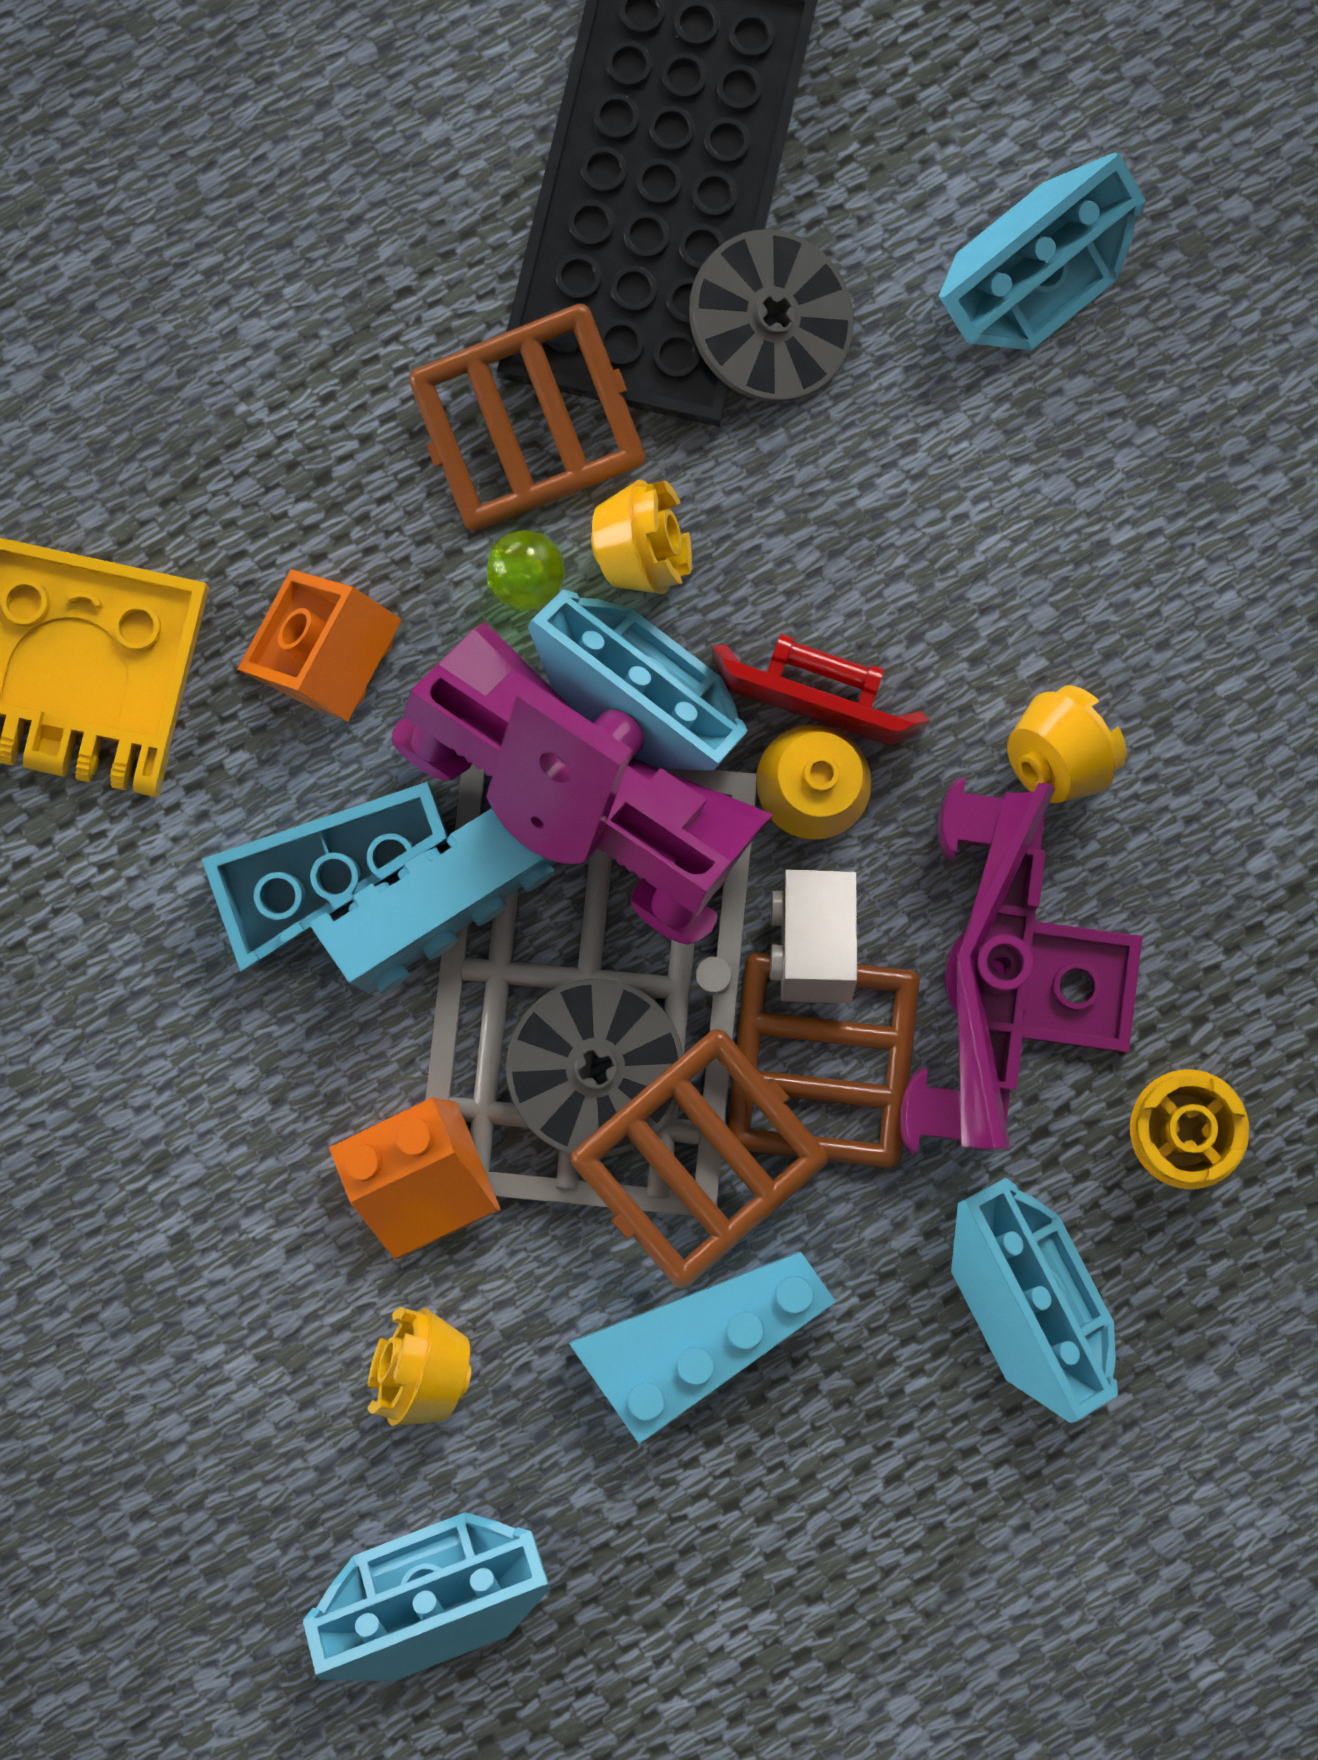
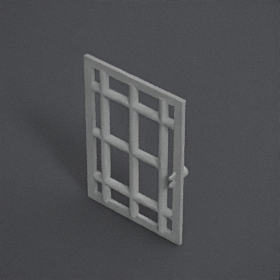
(713, 974)

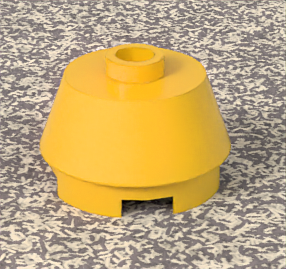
(640, 538)
(1065, 745)
(813, 781)
(1189, 1129)
(419, 1369)

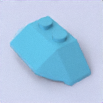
(1045, 257)
(616, 659)
(1034, 1300)
(425, 1599)

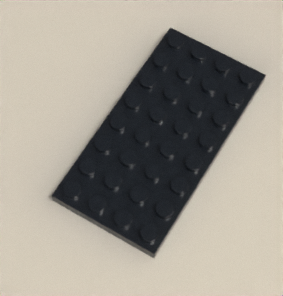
(652, 167)

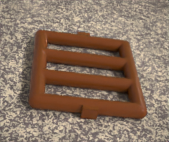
(475, 362)
(896, 1039)
(631, 1123)

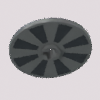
(734, 296)
(551, 1048)

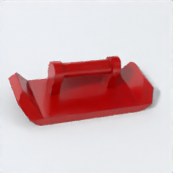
(813, 703)

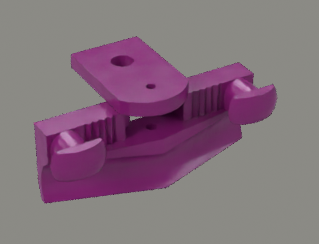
(576, 782)
(1009, 974)

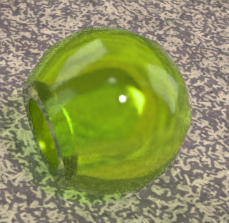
(525, 570)

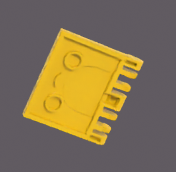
(93, 656)

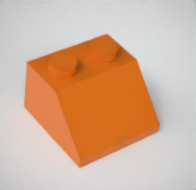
(320, 643)
(416, 1176)

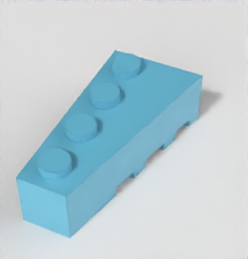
(294, 876)
(430, 903)
(689, 1347)

